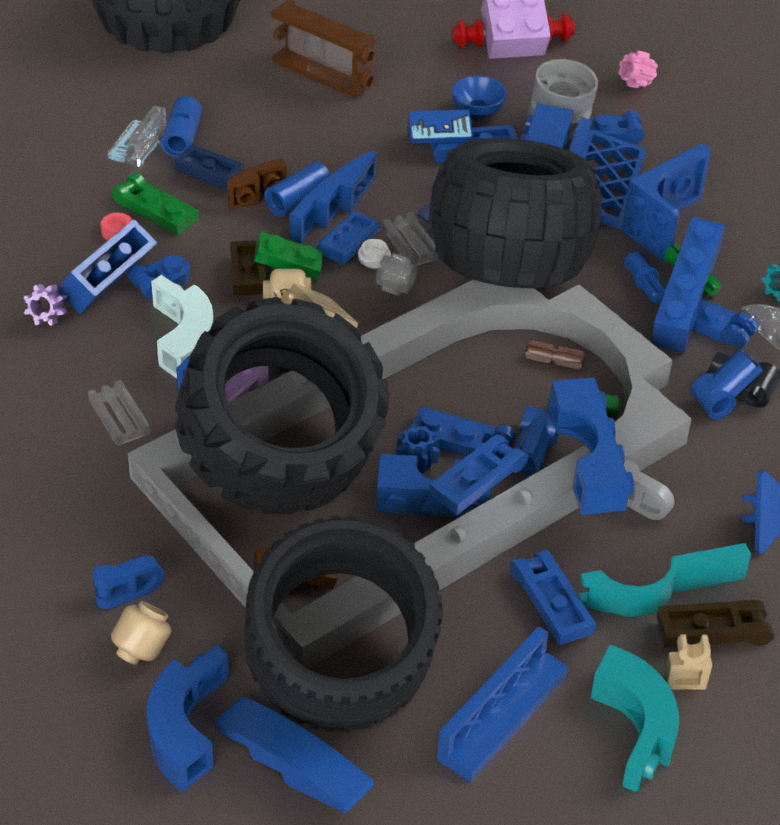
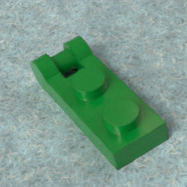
(155, 204)

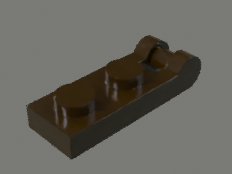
(717, 620)

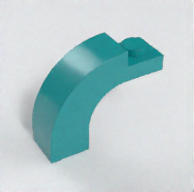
(648, 702)

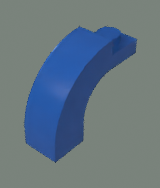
(175, 743)

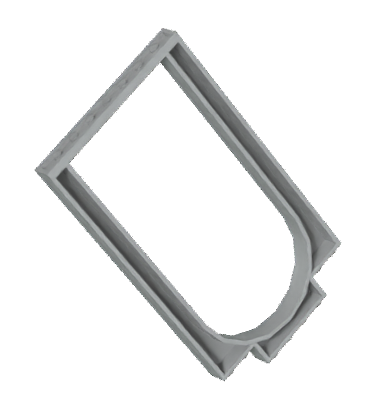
(646, 430)

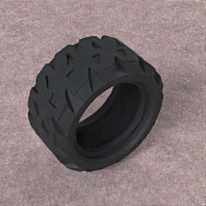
(296, 339)

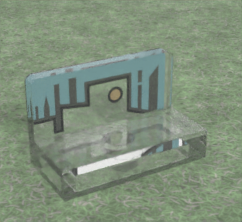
(140, 138)

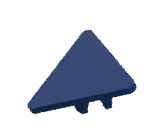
(766, 511)

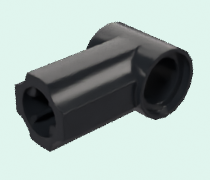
(761, 389)

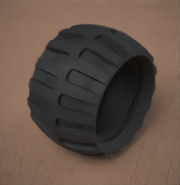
(166, 23)

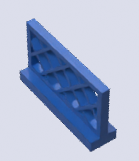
(614, 147)

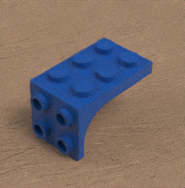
(659, 194)

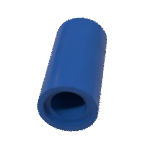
(181, 126)
(289, 192)

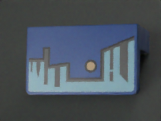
(439, 126)

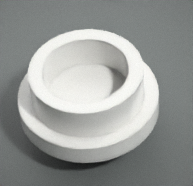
(372, 252)

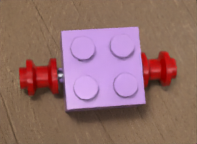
(513, 28)

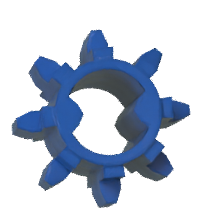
(419, 443)

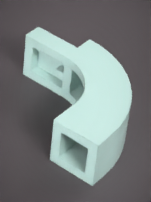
(192, 313)

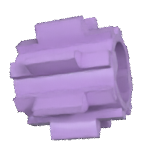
(35, 304)

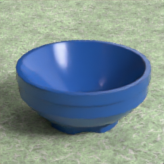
(479, 95)

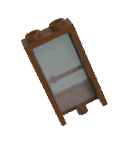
(324, 49)

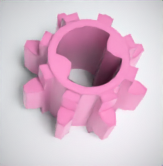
(637, 69)

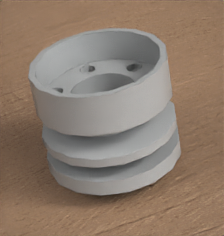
(565, 86)

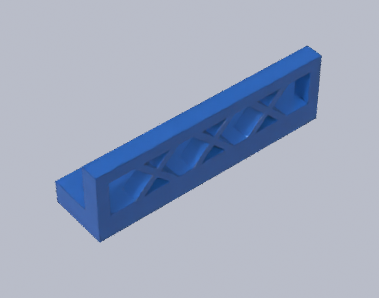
(500, 707)

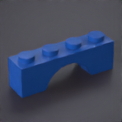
(686, 285)
(600, 477)

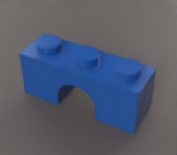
(406, 490)

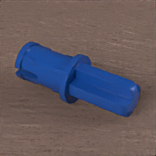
(645, 276)

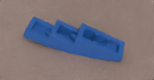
(335, 193)
(296, 753)

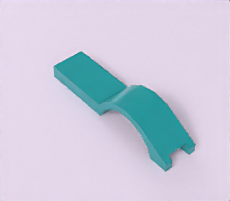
(684, 574)

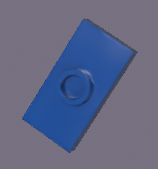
(348, 237)

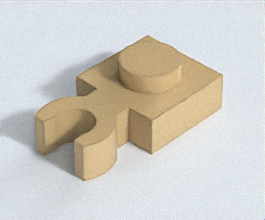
(690, 666)

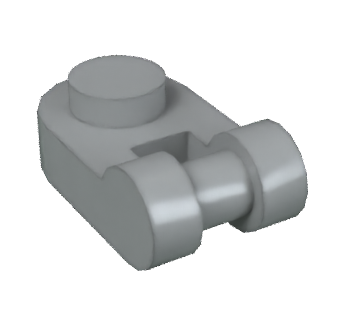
(649, 496)

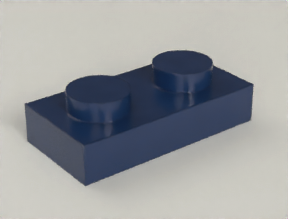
(207, 166)

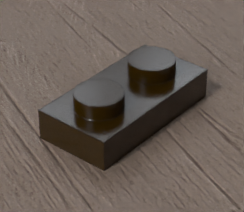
(246, 274)

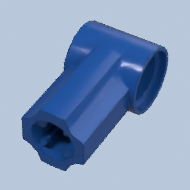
(718, 390)
(536, 437)

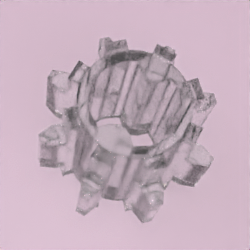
(396, 274)

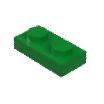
(285, 254)

